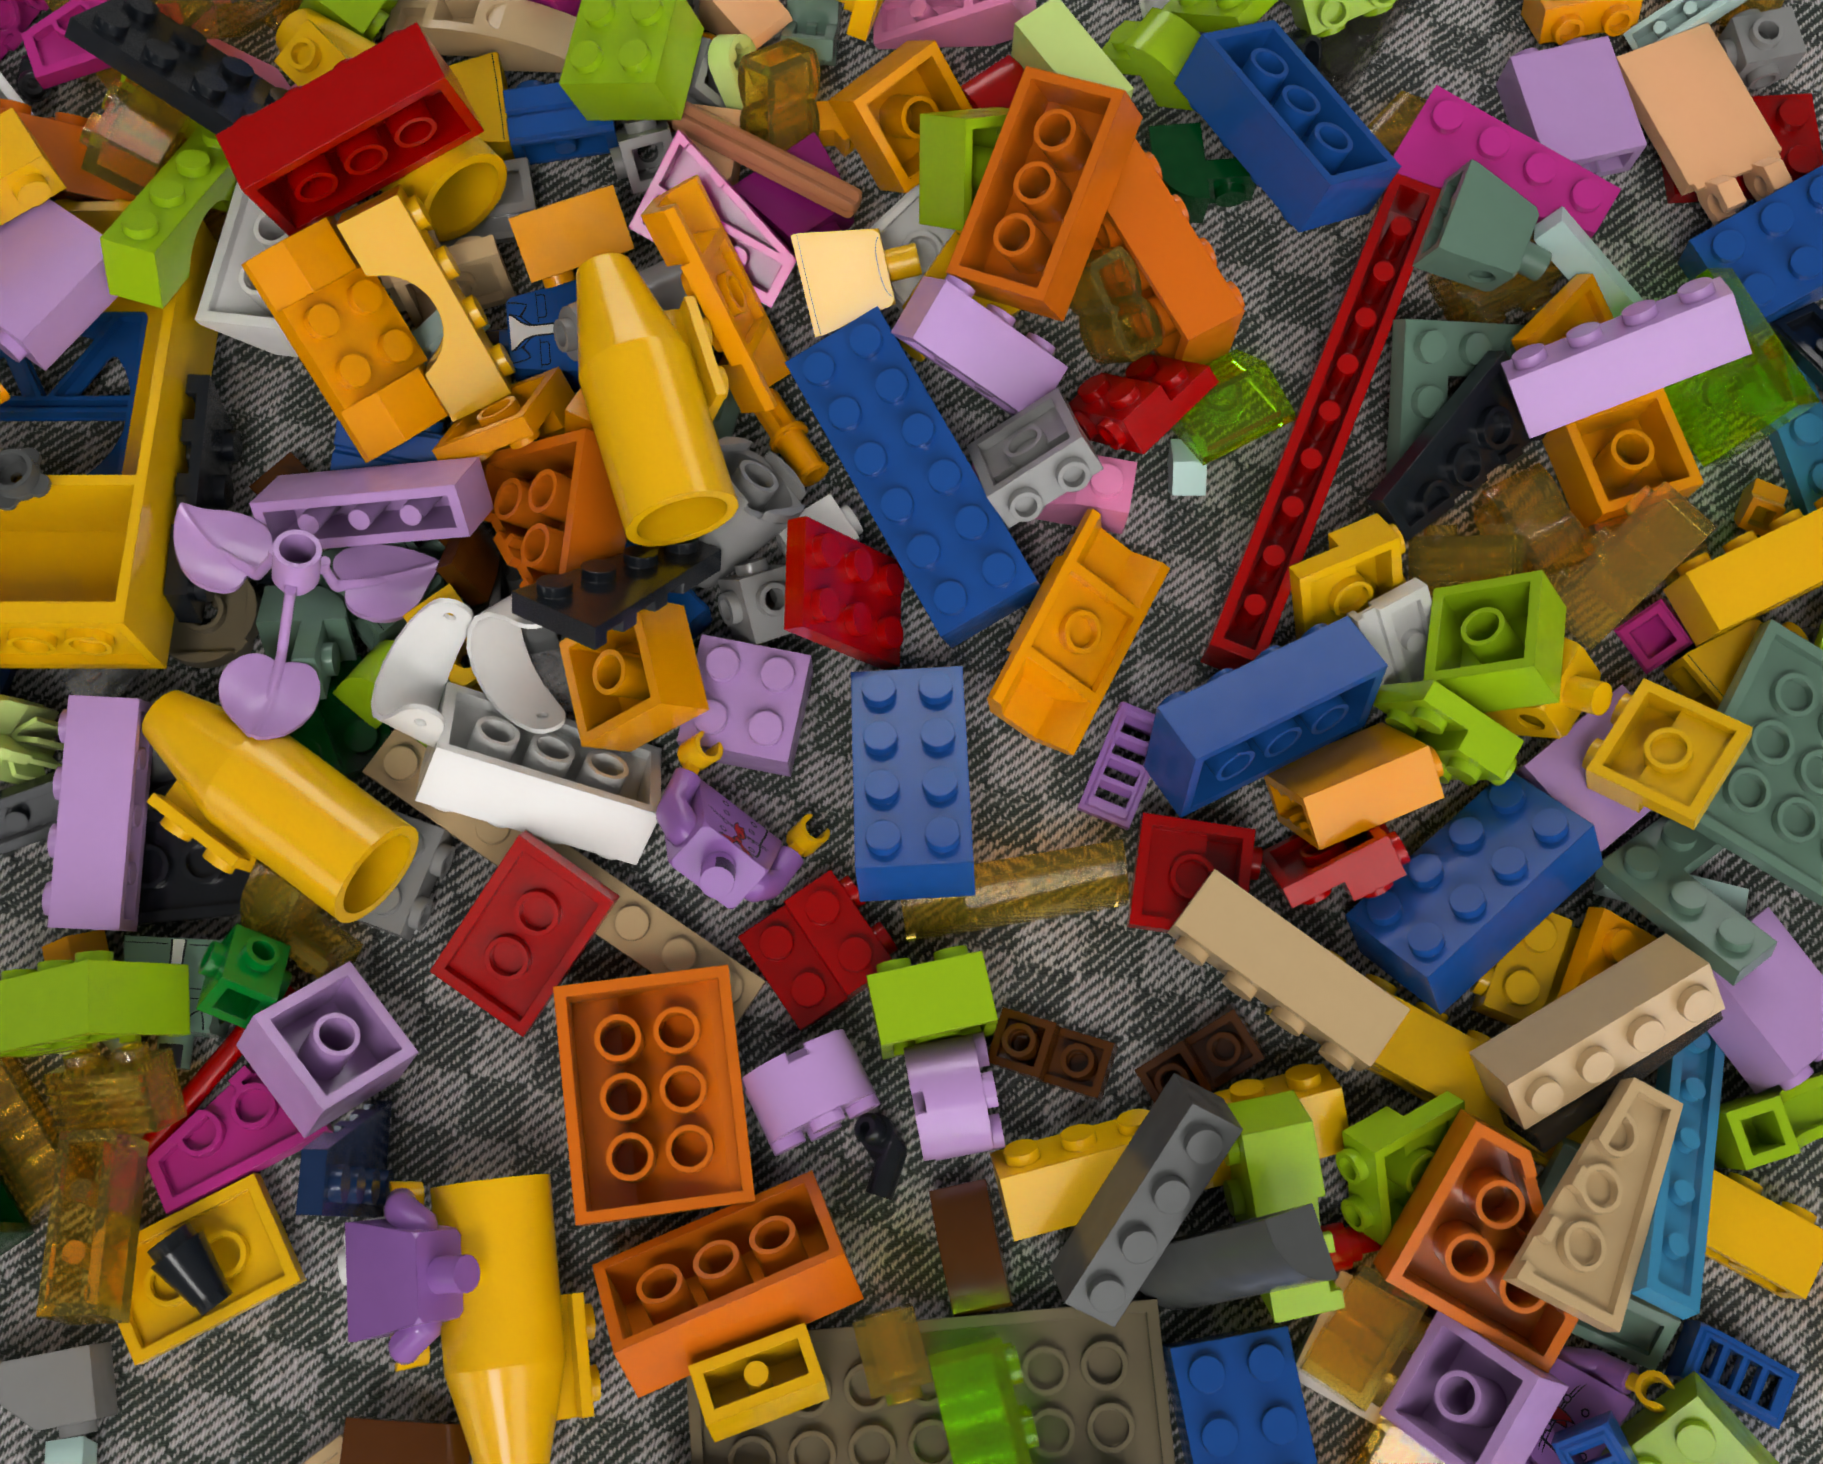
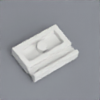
(1399, 630)

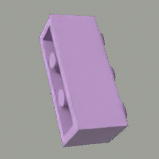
(978, 344)

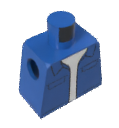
(531, 333)

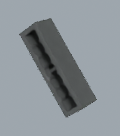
(1241, 1260)

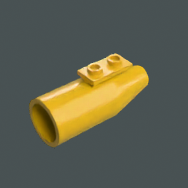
(455, 187)
(652, 404)
(275, 807)
(520, 1344)

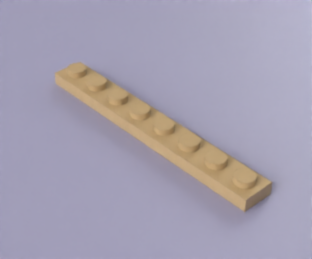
(632, 925)

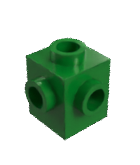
(243, 975)

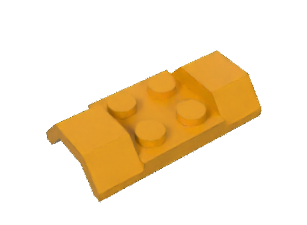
(693, 235)
(347, 337)
(1075, 637)

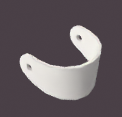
(418, 670)
(506, 671)

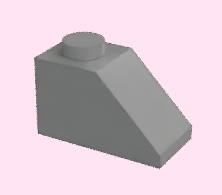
(61, 1389)

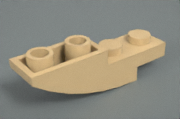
(521, 31)

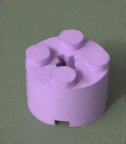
(809, 1091)
(953, 1097)

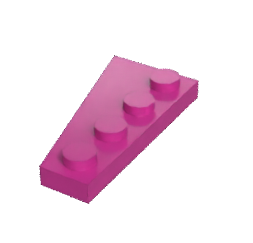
(1454, 132)

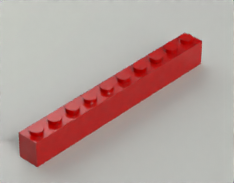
(1322, 425)

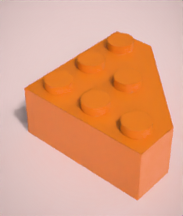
(553, 505)
(1464, 1235)

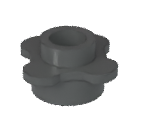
(33, 482)

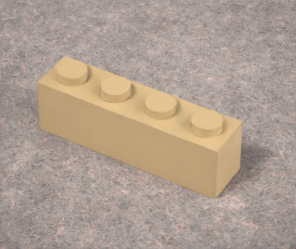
(1288, 973)
(1597, 1030)

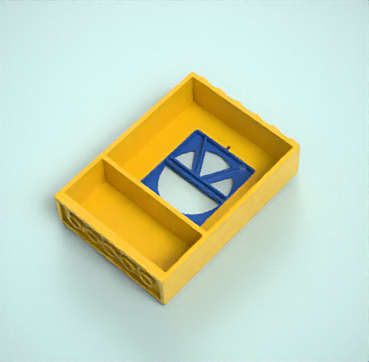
(93, 552)

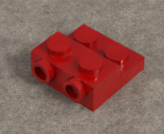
(1143, 404)
(1175, 861)
(1361, 865)
(818, 949)

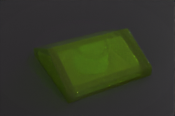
(1236, 410)

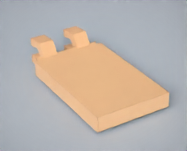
(1703, 121)

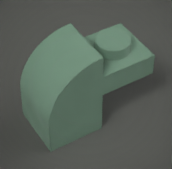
(817, 26)
(317, 635)

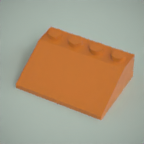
(653, 1095)

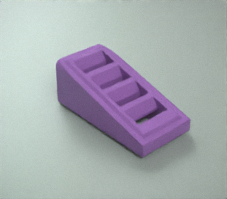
(1140, 721)

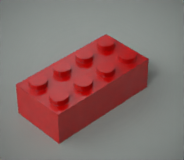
(350, 131)

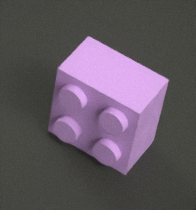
(753, 703)
(326, 1048)
(1471, 1398)

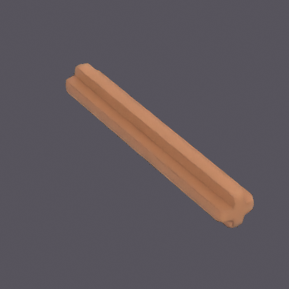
(769, 160)

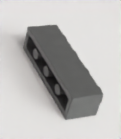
(1144, 1200)

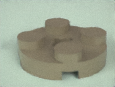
(225, 637)

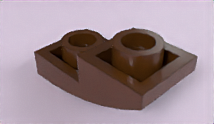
(471, 564)
(1052, 1054)
(1205, 1057)
(970, 1248)
(403, 1442)

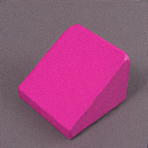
(1654, 635)

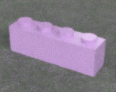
(1626, 355)
(378, 503)
(99, 815)

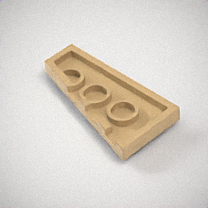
(1598, 1218)

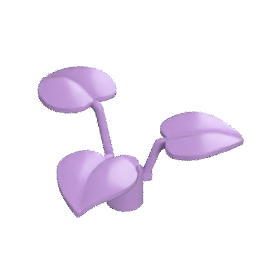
(225, 547)

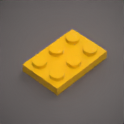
(249, 1250)

